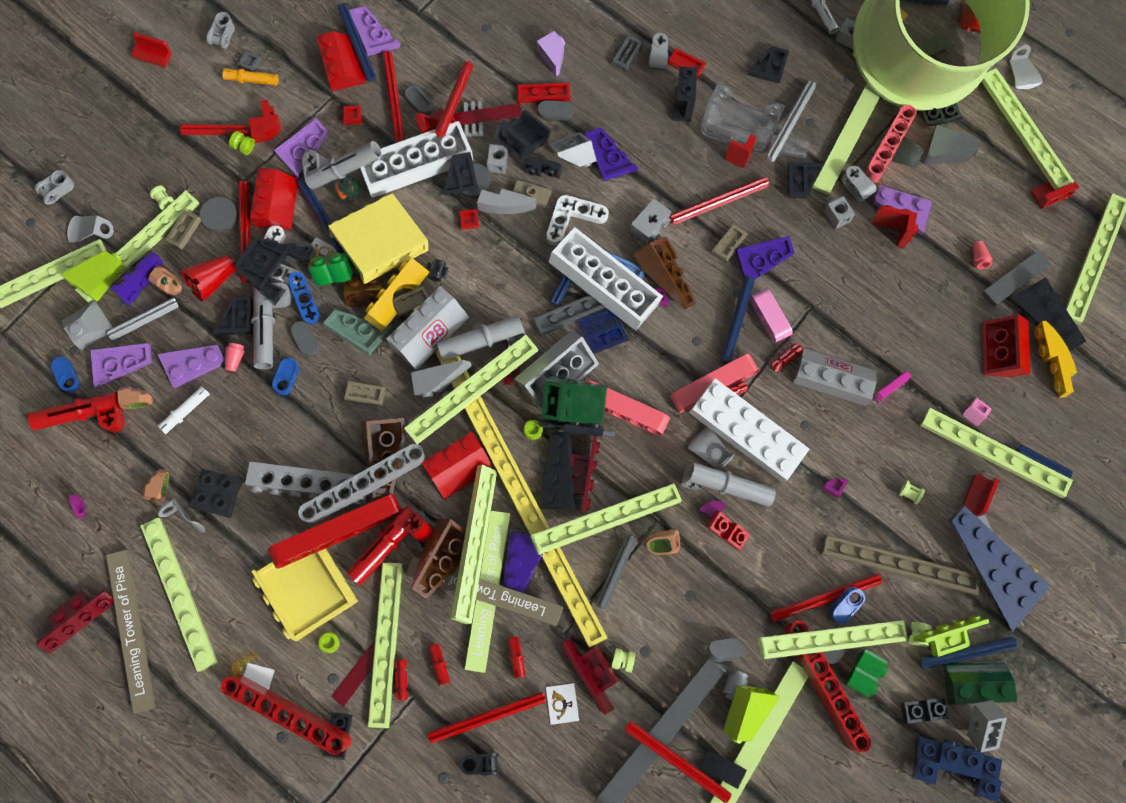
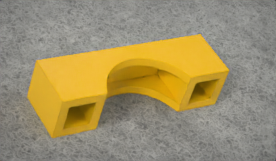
(383, 311)

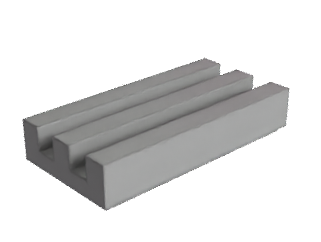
(472, 106)

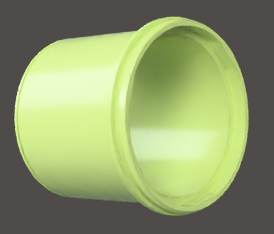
(909, 76)

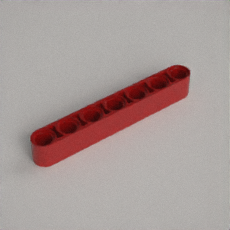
(334, 531)
(835, 693)
(295, 713)

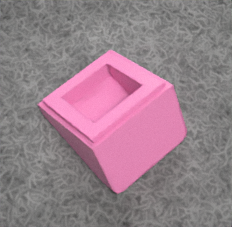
(977, 412)

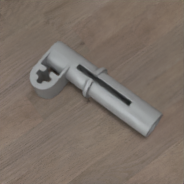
(320, 171)
(263, 325)
(486, 335)
(699, 476)

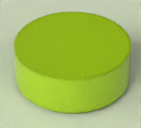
(532, 430)
(329, 642)

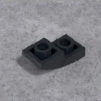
(942, 115)
(536, 166)
(924, 710)
(343, 722)
(722, 769)

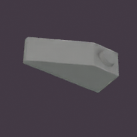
(437, 378)

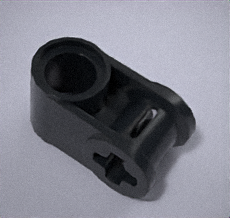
(482, 764)

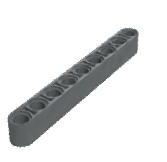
(663, 731)

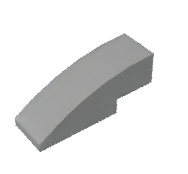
(505, 202)

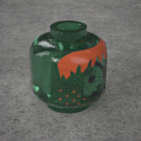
(347, 188)

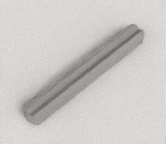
(142, 319)

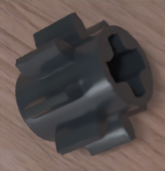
(437, 270)

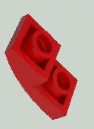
(727, 530)

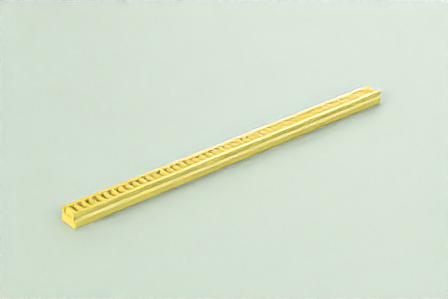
(530, 514)

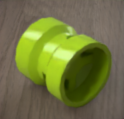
(240, 142)

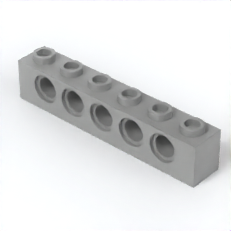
(259, 471)

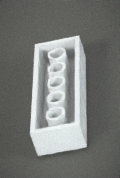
(414, 160)
(605, 278)
(749, 430)

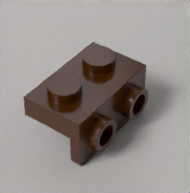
(360, 294)

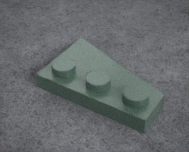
(356, 331)

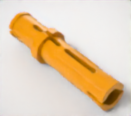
(247, 76)

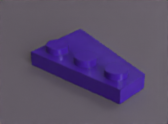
(609, 158)
(762, 257)
(135, 282)
(520, 562)

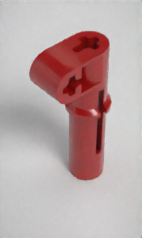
(81, 410)
(387, 541)

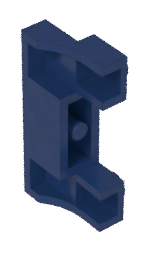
(966, 761)

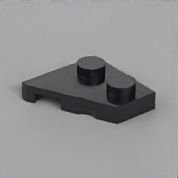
(771, 65)
(461, 174)
(802, 178)
(236, 317)

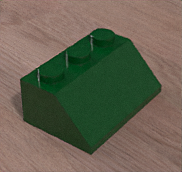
(979, 683)

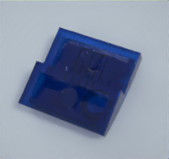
(602, 331)

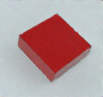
(352, 115)
(469, 219)

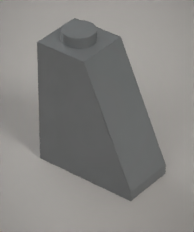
(950, 146)

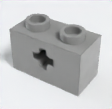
(650, 221)
(986, 726)

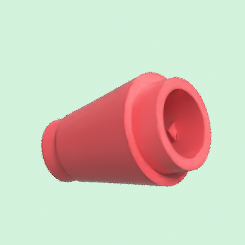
(981, 256)
(233, 356)

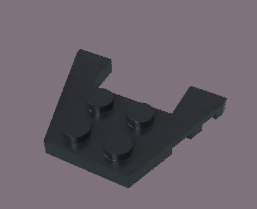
(262, 261)

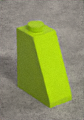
(95, 274)
(748, 712)

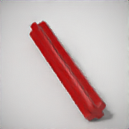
(213, 129)

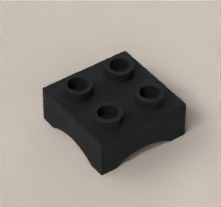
(216, 493)

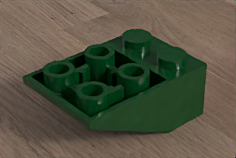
(573, 400)

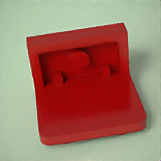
(897, 219)

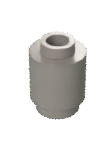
(734, 679)

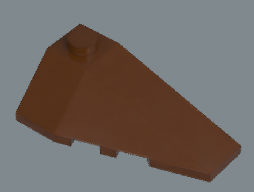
(659, 262)
(380, 441)
(439, 557)

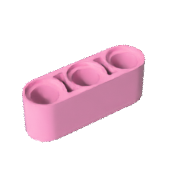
(771, 315)

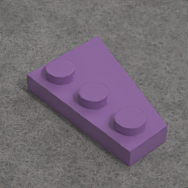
(372, 34)
(294, 148)
(901, 201)
(117, 362)
(191, 363)

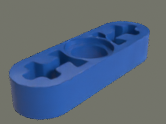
(304, 313)

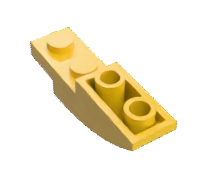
(1054, 350)

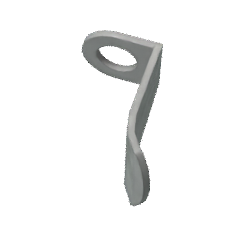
(1023, 70)
(83, 227)
(710, 449)
(177, 506)

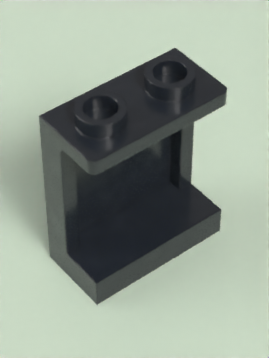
(685, 94)
(523, 134)

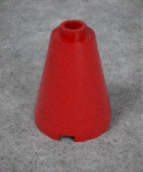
(208, 276)

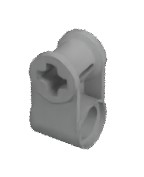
(219, 32)
(658, 53)
(859, 185)
(54, 187)

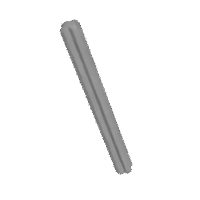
(790, 121)

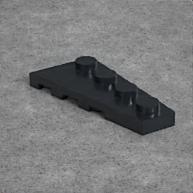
(1044, 305)
(557, 477)

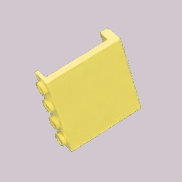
(379, 237)
(305, 593)

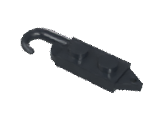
(576, 427)

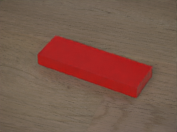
(543, 92)

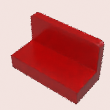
(151, 50)
(740, 154)
(1046, 195)
(980, 494)

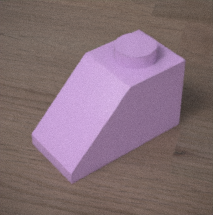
(552, 51)

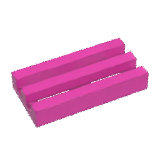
(892, 386)

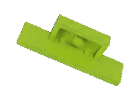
(950, 637)

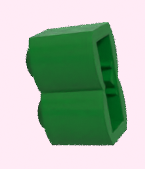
(330, 269)
(865, 673)

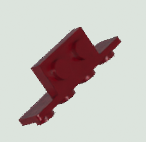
(582, 470)
(73, 617)
(594, 672)

